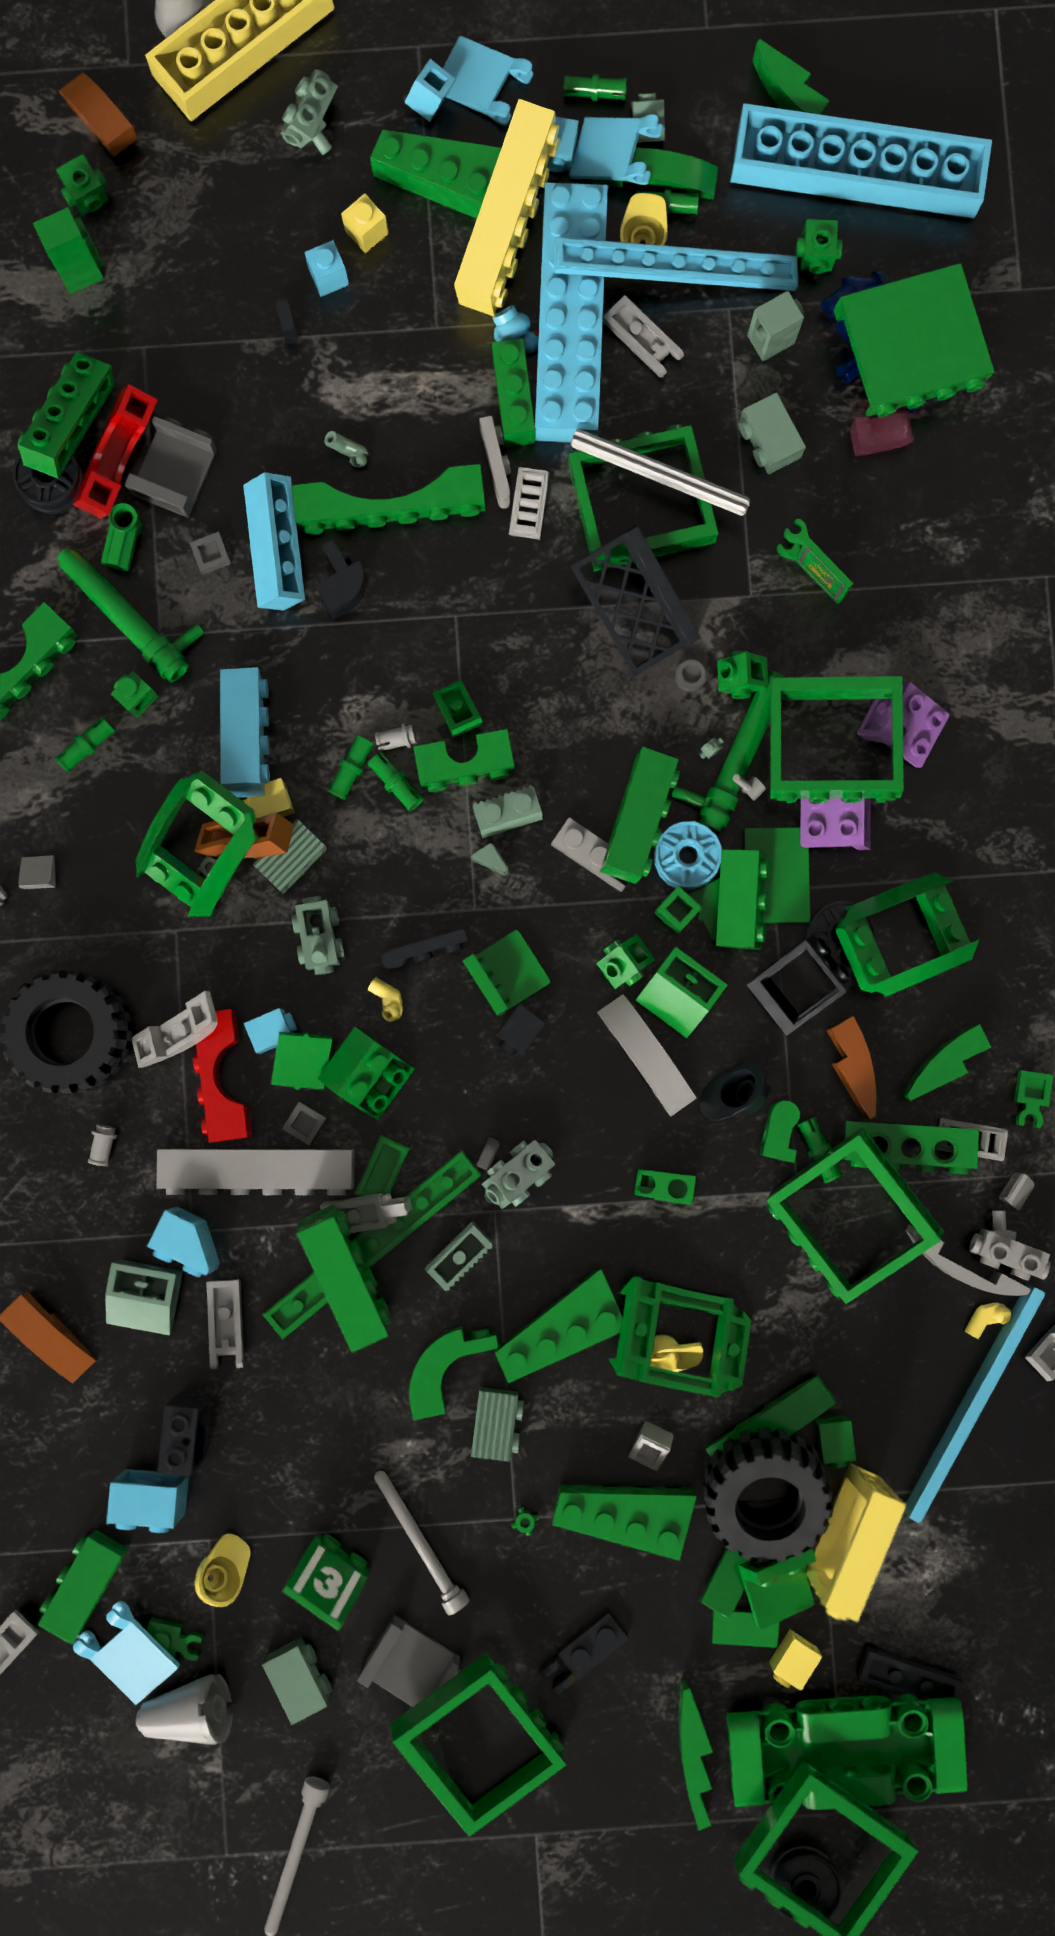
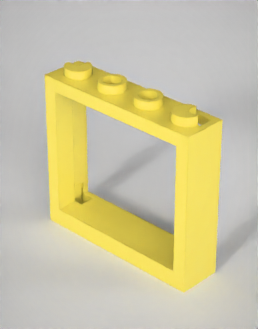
(854, 1543)

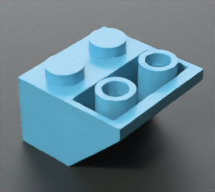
(185, 1240)

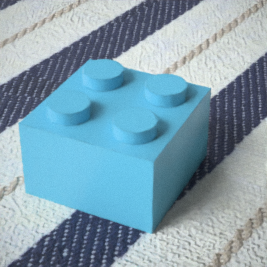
(147, 1500)

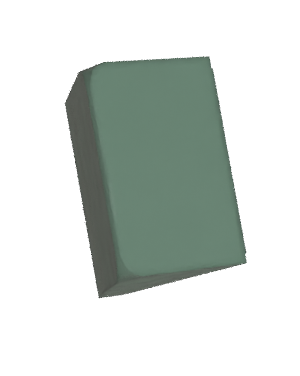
(491, 859)

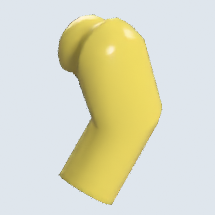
(390, 997)
(986, 1315)

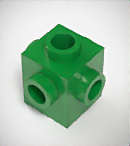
(82, 185)
(819, 245)
(742, 674)
(625, 961)

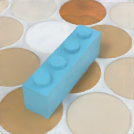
(274, 541)
(243, 732)

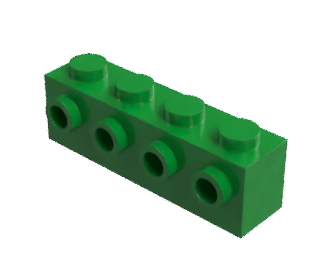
(66, 415)
(639, 816)

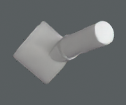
(752, 787)

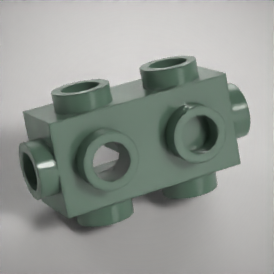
(304, 118)
(319, 946)
(511, 1180)

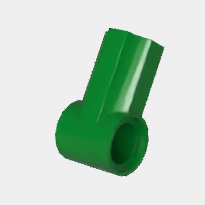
(121, 540)

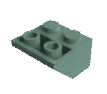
(142, 1296)

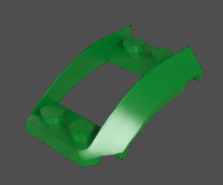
(176, 876)
(943, 923)
(639, 1330)

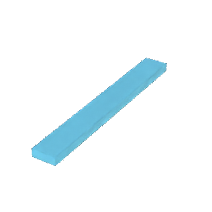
(675, 264)
(972, 1404)

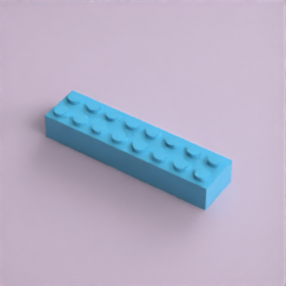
(861, 161)
(569, 318)

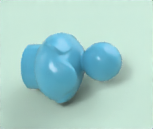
(515, 325)

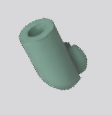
(347, 447)

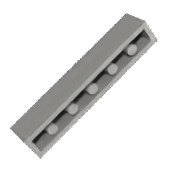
(255, 1169)

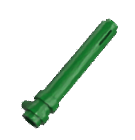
(155, 649)
(723, 796)

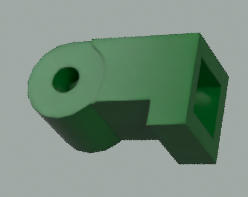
(778, 1130)
(666, 1186)

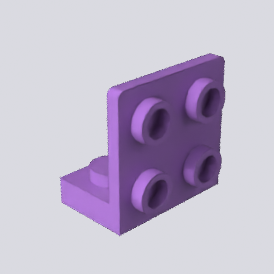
(921, 723)
(836, 824)

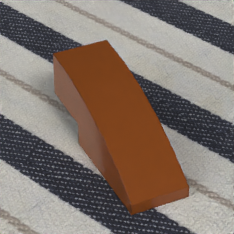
(99, 114)
(273, 837)
(855, 1065)
(47, 1337)

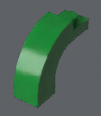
(426, 1382)

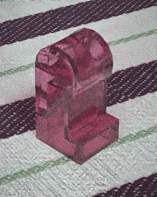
(881, 433)

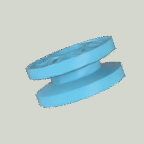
(687, 836)

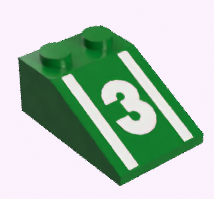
(327, 1580)

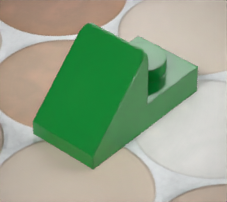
(457, 709)

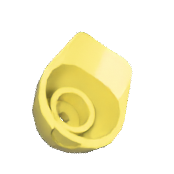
(645, 220)
(675, 1357)
(227, 1570)

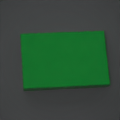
(789, 873)

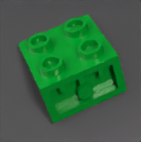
(507, 972)
(777, 1588)

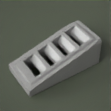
(535, 477)
(999, 1143)

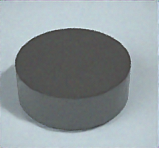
(690, 675)

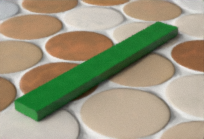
(425, 1201)

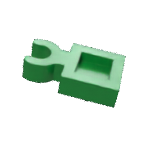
(1033, 1091)
(170, 1638)

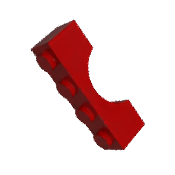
(113, 450)
(223, 1116)

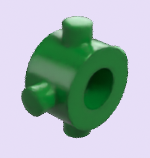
(524, 1521)

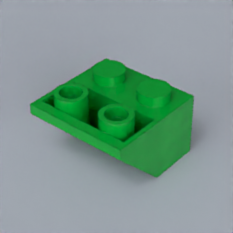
(681, 992)
(365, 1073)

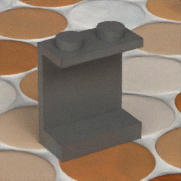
(174, 467)
(408, 1663)

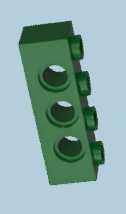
(963, 1143)

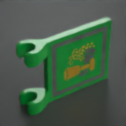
(815, 563)

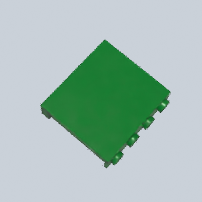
(916, 340)

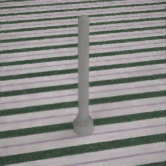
(453, 1597)
(314, 1794)

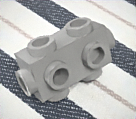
(1001, 1247)

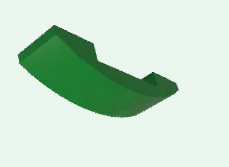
(674, 171)

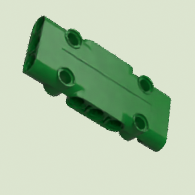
(855, 1743)

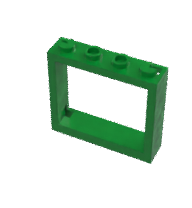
(659, 544)
(836, 689)
(892, 1183)
(445, 1699)
(778, 1816)

